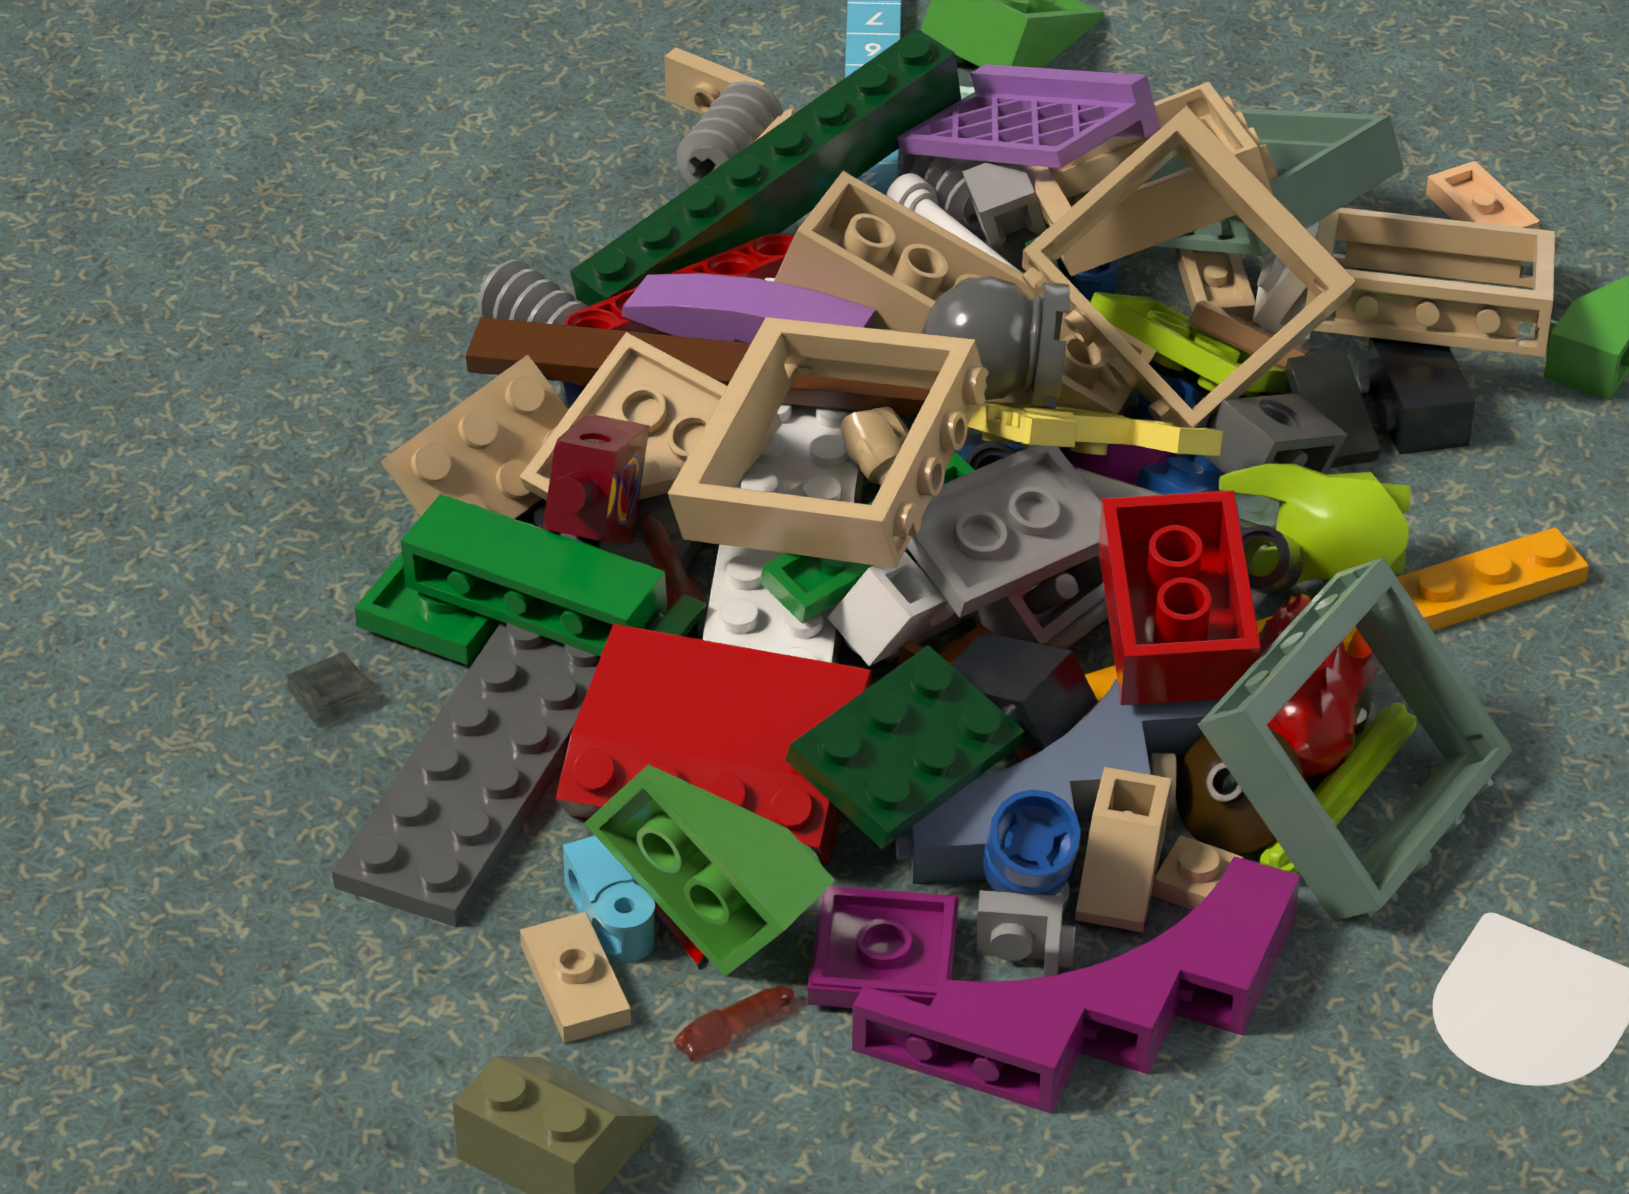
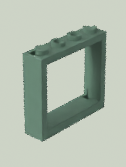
(1330, 165)
(1433, 689)

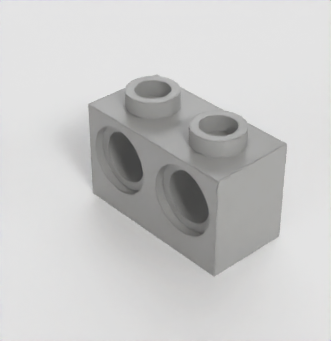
(1005, 208)

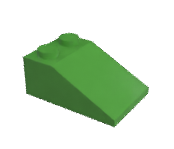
(1008, 30)
(710, 864)

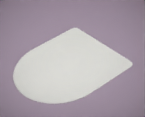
(1530, 1005)

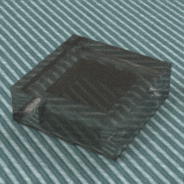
(331, 689)

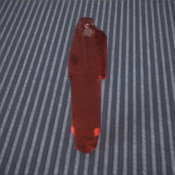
(667, 559)
(717, 1026)

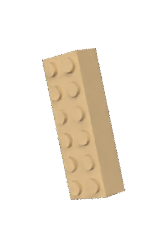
(900, 263)

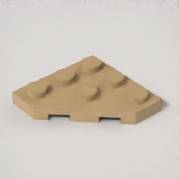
(648, 389)

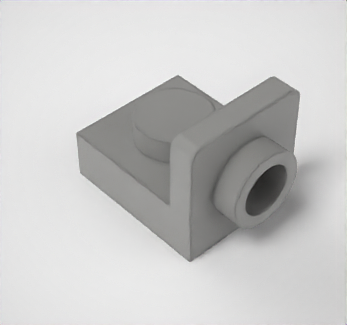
(1025, 928)

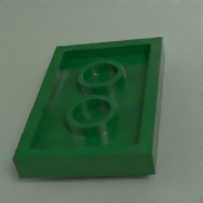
(904, 746)

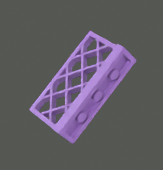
(1036, 116)

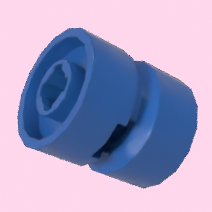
(1031, 844)

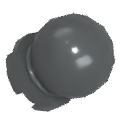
(1011, 331)

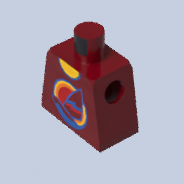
(595, 484)

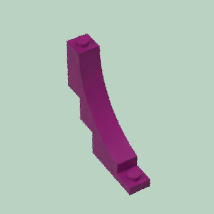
(1029, 1033)

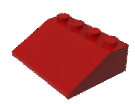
(710, 719)

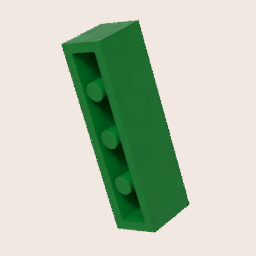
(528, 575)

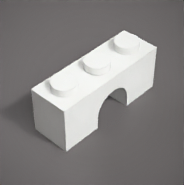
(890, 609)

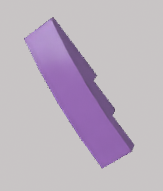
(733, 306)

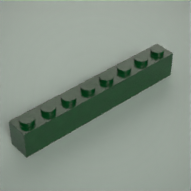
(783, 170)

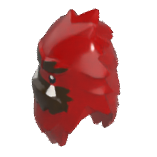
(1330, 704)

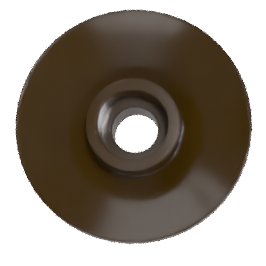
(1217, 818)

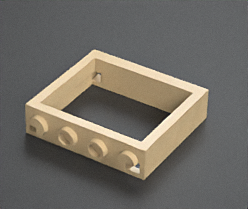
(1158, 208)
(1256, 208)
(1434, 308)
(875, 534)

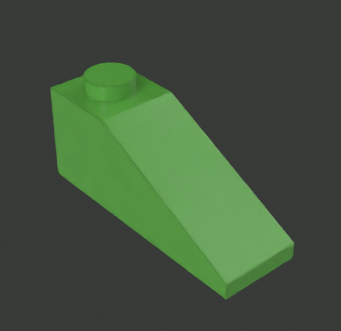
(1592, 341)

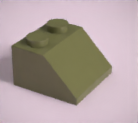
(546, 1127)

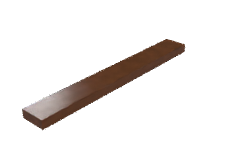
(578, 352)

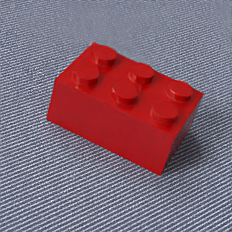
(1177, 596)

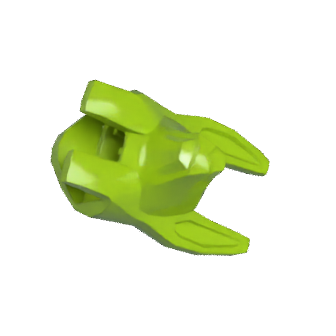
(1330, 516)

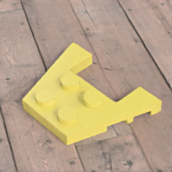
(1087, 430)

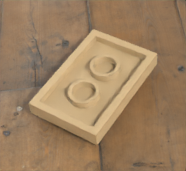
(482, 445)

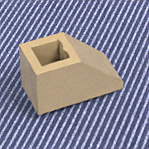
(1123, 849)

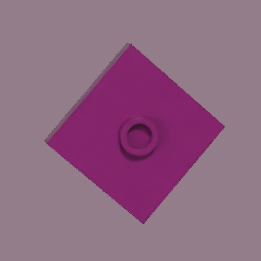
(882, 942)

